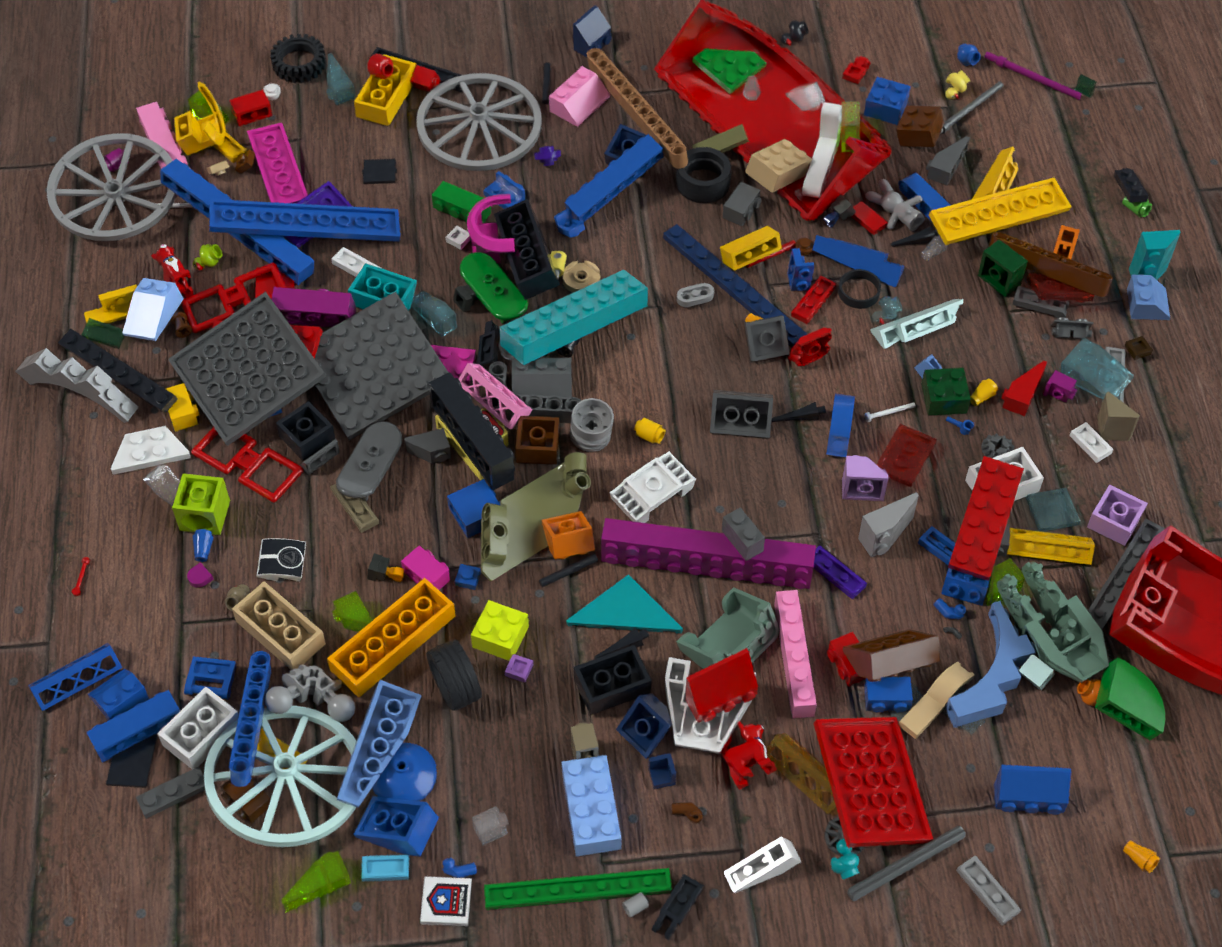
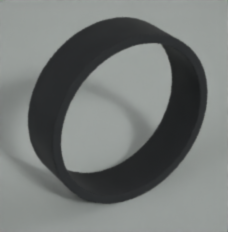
(855, 303)

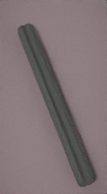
(906, 863)

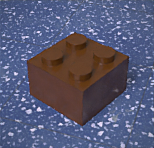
(920, 126)
(537, 440)

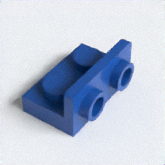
(505, 185)
(799, 272)
(965, 587)

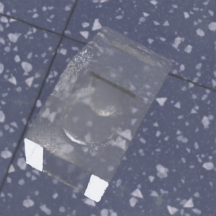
(807, 96)
(163, 483)

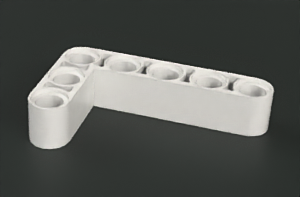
(825, 150)

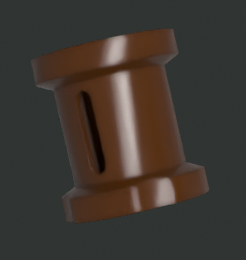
(181, 325)

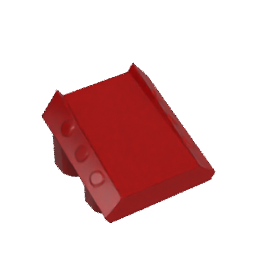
(811, 347)

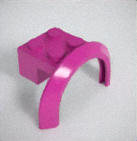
(486, 235)

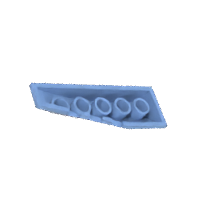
(378, 740)

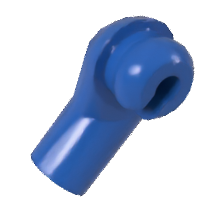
(950, 612)

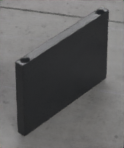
(133, 764)

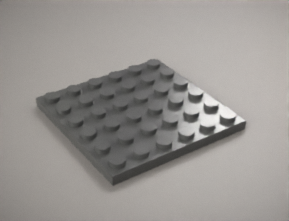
(375, 365)
(247, 368)

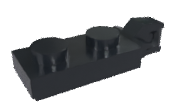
(488, 345)

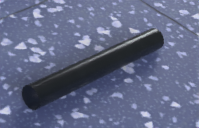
(546, 83)
(568, 570)

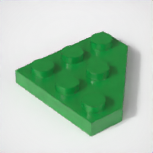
(729, 67)

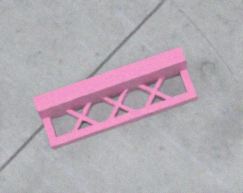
(499, 391)

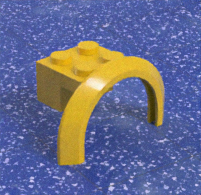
(199, 134)

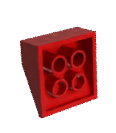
(721, 686)

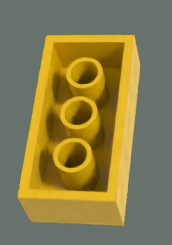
(383, 97)

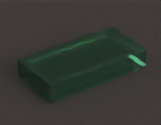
(103, 333)

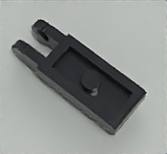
(678, 905)

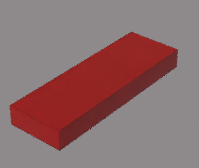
(813, 299)

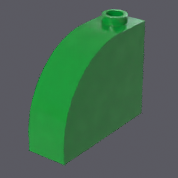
(1131, 699)

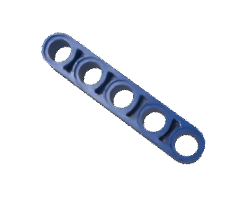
(916, 186)

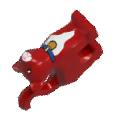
(173, 269)
(747, 754)

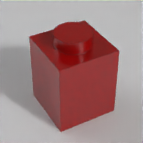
(424, 79)

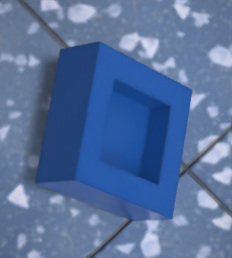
(467, 576)

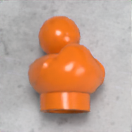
(1089, 691)

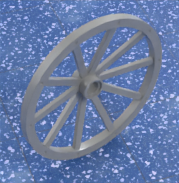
(479, 116)
(113, 191)

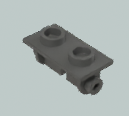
(1064, 326)

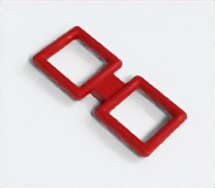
(230, 297)
(249, 462)

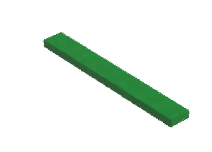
(577, 888)

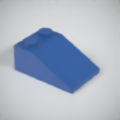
(397, 824)

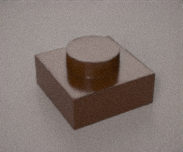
(244, 161)

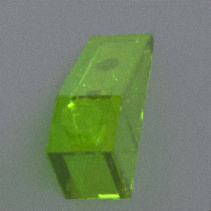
(850, 123)
(320, 879)

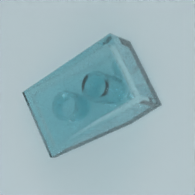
(1095, 369)

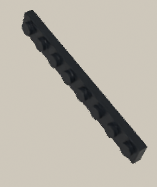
(118, 371)

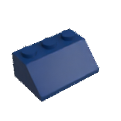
(1032, 789)

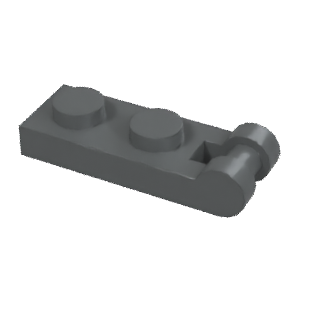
(1028, 299)

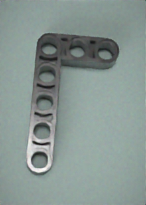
(541, 405)

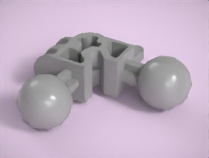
(314, 682)

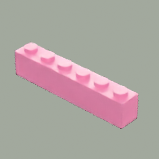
(158, 130)
(795, 654)

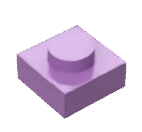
(519, 668)

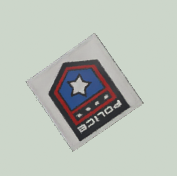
(446, 901)

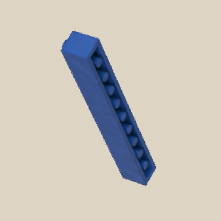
(271, 248)

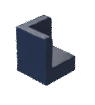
(662, 771)

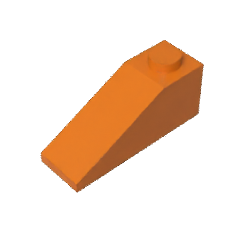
(1066, 241)

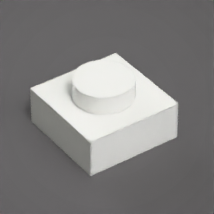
(458, 237)

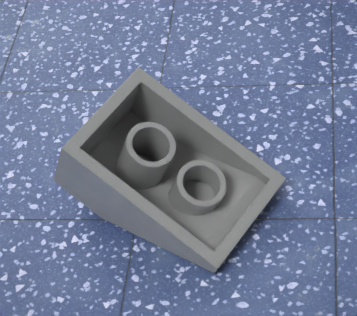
(886, 524)

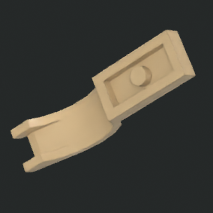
(935, 699)

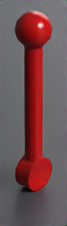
(76, 591)

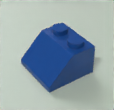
(118, 694)

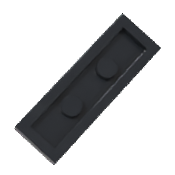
(1131, 185)

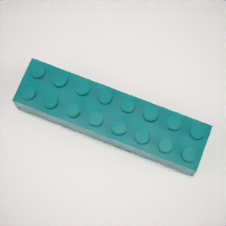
(573, 317)

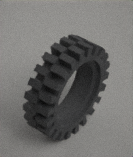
(298, 44)

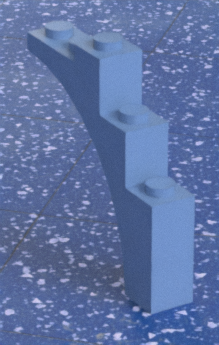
(988, 695)

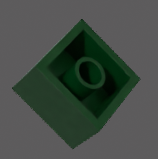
(1002, 268)
(945, 391)

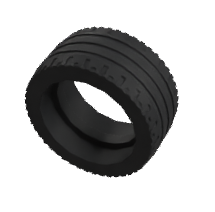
(704, 191)
(454, 675)

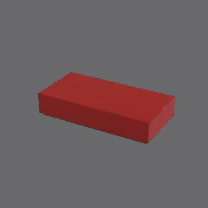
(868, 218)

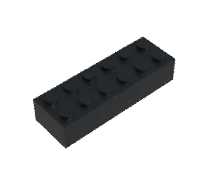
(531, 259)
(472, 430)

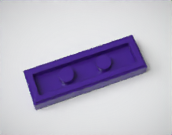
(838, 573)

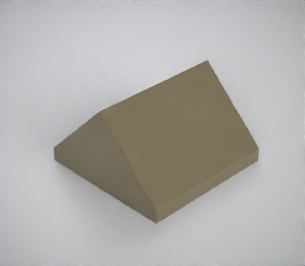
(1116, 419)

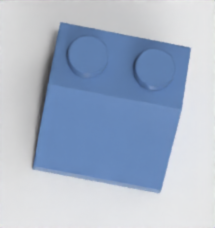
(1147, 298)

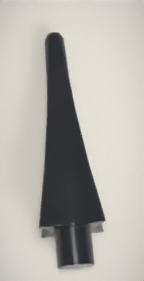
(921, 237)
(808, 412)
(632, 638)

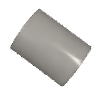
(635, 904)

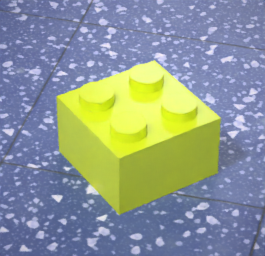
(499, 630)

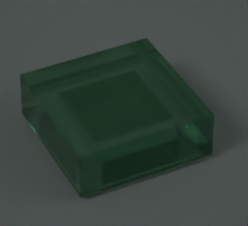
(1085, 85)

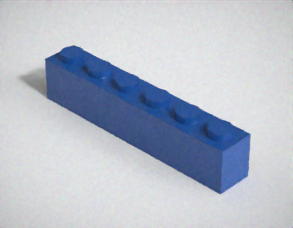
(614, 178)

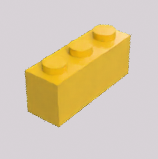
(750, 248)

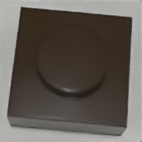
(1138, 348)

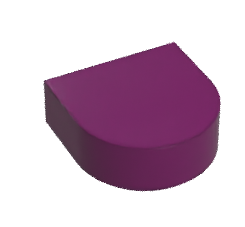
(199, 576)

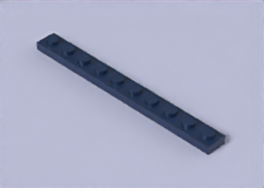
(728, 280)

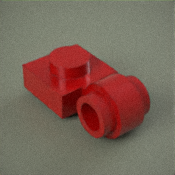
(856, 70)

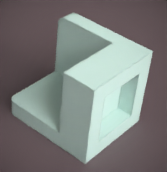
(1036, 672)

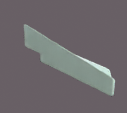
(917, 324)

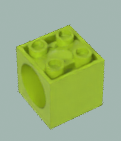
(201, 503)

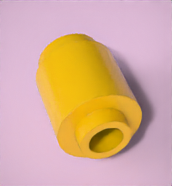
(649, 430)

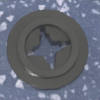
(990, 442)

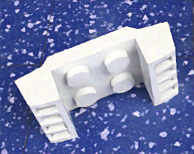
(652, 487)

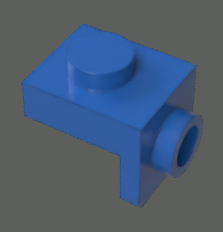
(567, 224)

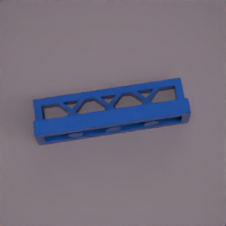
(72, 668)

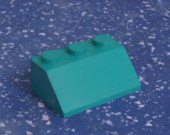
(1154, 253)
(377, 283)

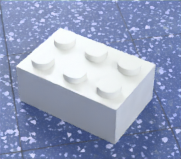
(1031, 477)
(197, 727)

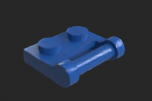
(210, 671)

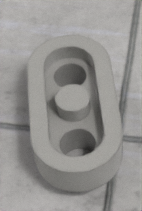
(695, 295)

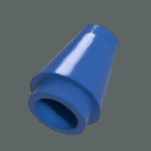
(202, 544)

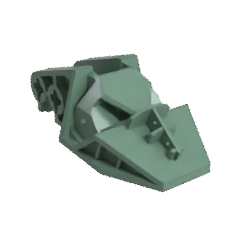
(1074, 643)

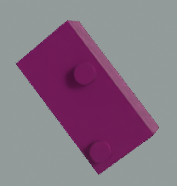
(313, 306)

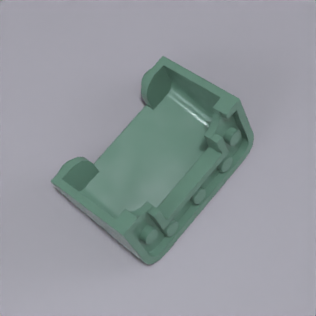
(745, 624)

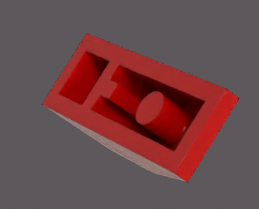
(1022, 390)

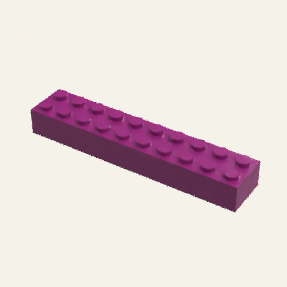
(705, 554)

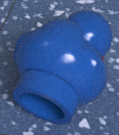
(968, 54)

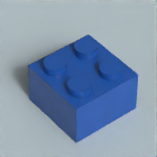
(887, 100)

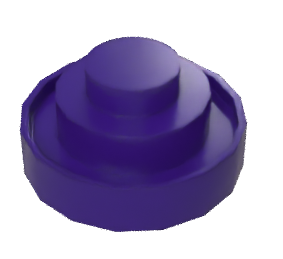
(547, 155)

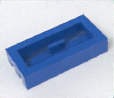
(937, 548)

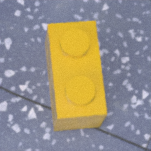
(182, 412)

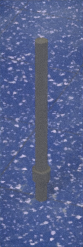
(971, 106)

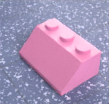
(578, 97)

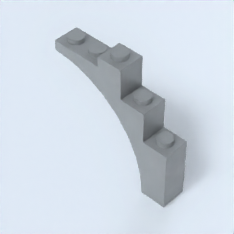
(92, 383)

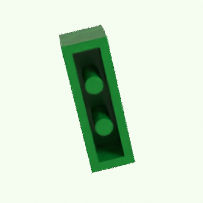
(456, 201)

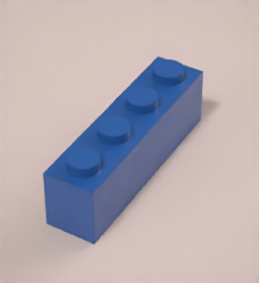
(133, 725)

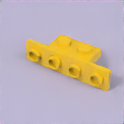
(114, 305)

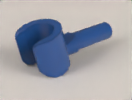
(964, 427)

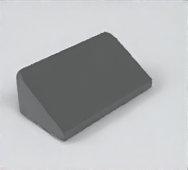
(321, 457)

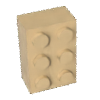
(778, 165)

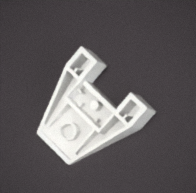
(687, 732)

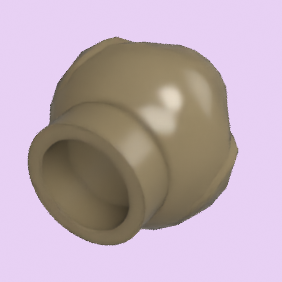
(235, 595)

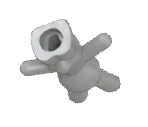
(893, 203)

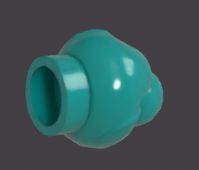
(846, 864)

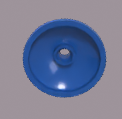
(414, 780)

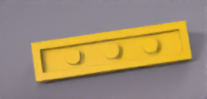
(1051, 546)

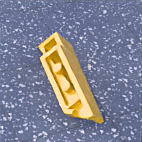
(999, 176)

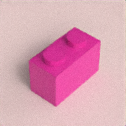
(422, 565)

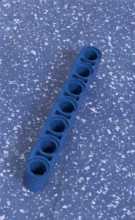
(250, 719)

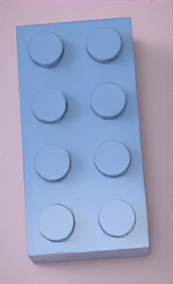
(591, 805)

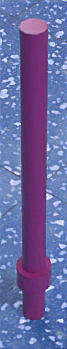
(1003, 62)

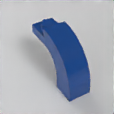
(840, 425)

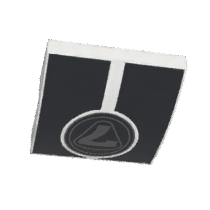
(281, 559)

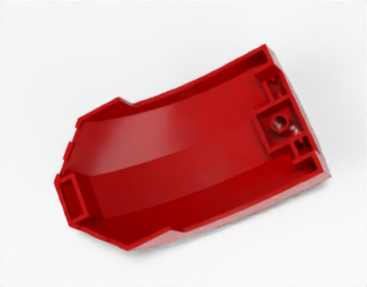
(1175, 609)

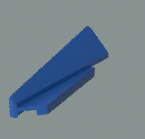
(860, 258)

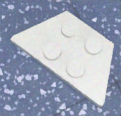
(148, 449)

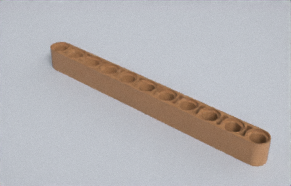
(637, 107)

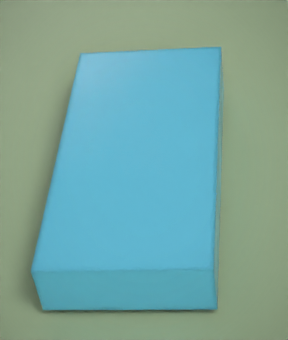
(385, 868)

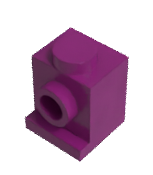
(1060, 387)

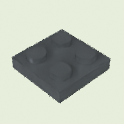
(766, 338)

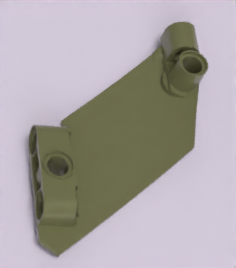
(520, 515)

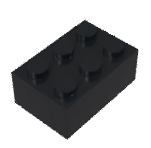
(612, 679)

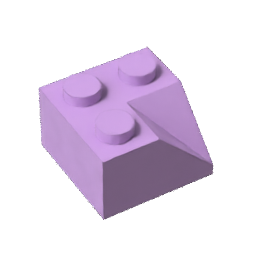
(863, 479)
(1117, 515)

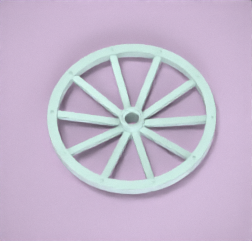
(282, 776)

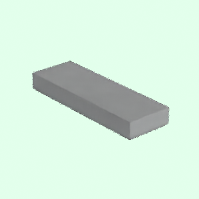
(988, 890)

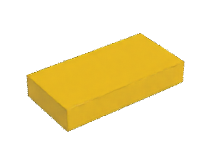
(230, 148)

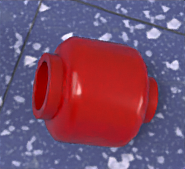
(380, 66)

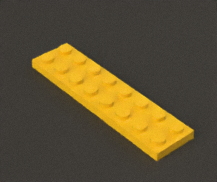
(999, 211)

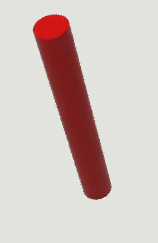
(785, 247)

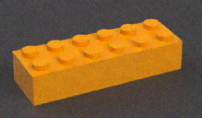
(391, 637)

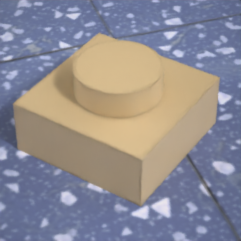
(218, 168)

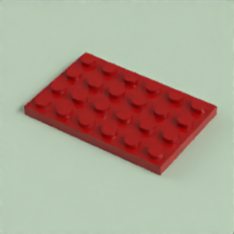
(872, 782)

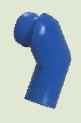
(458, 871)

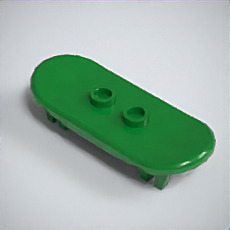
(493, 286)

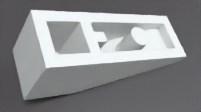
(763, 865)

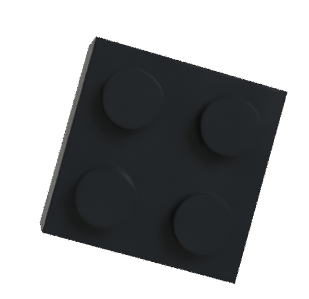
(305, 431)

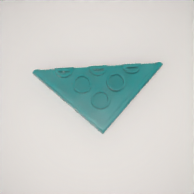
(625, 608)

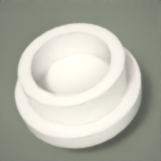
(272, 91)

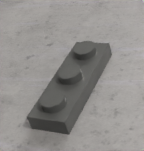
(171, 792)

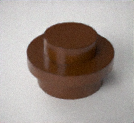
(805, 245)

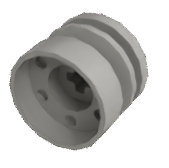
(591, 425)

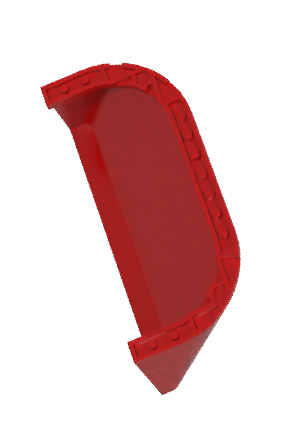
(772, 113)

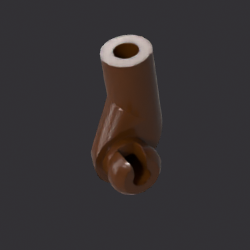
(689, 809)

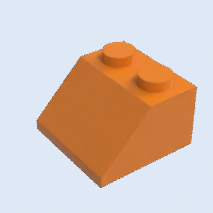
(568, 535)

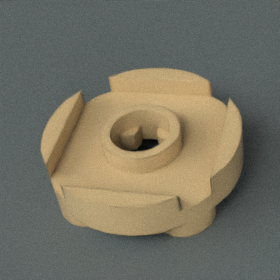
(576, 269)

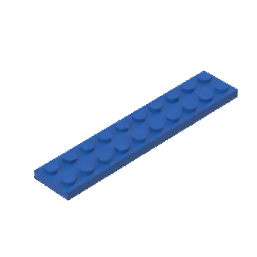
(303, 220)

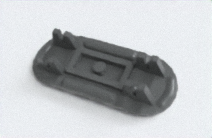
(369, 460)

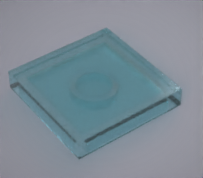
(1053, 509)

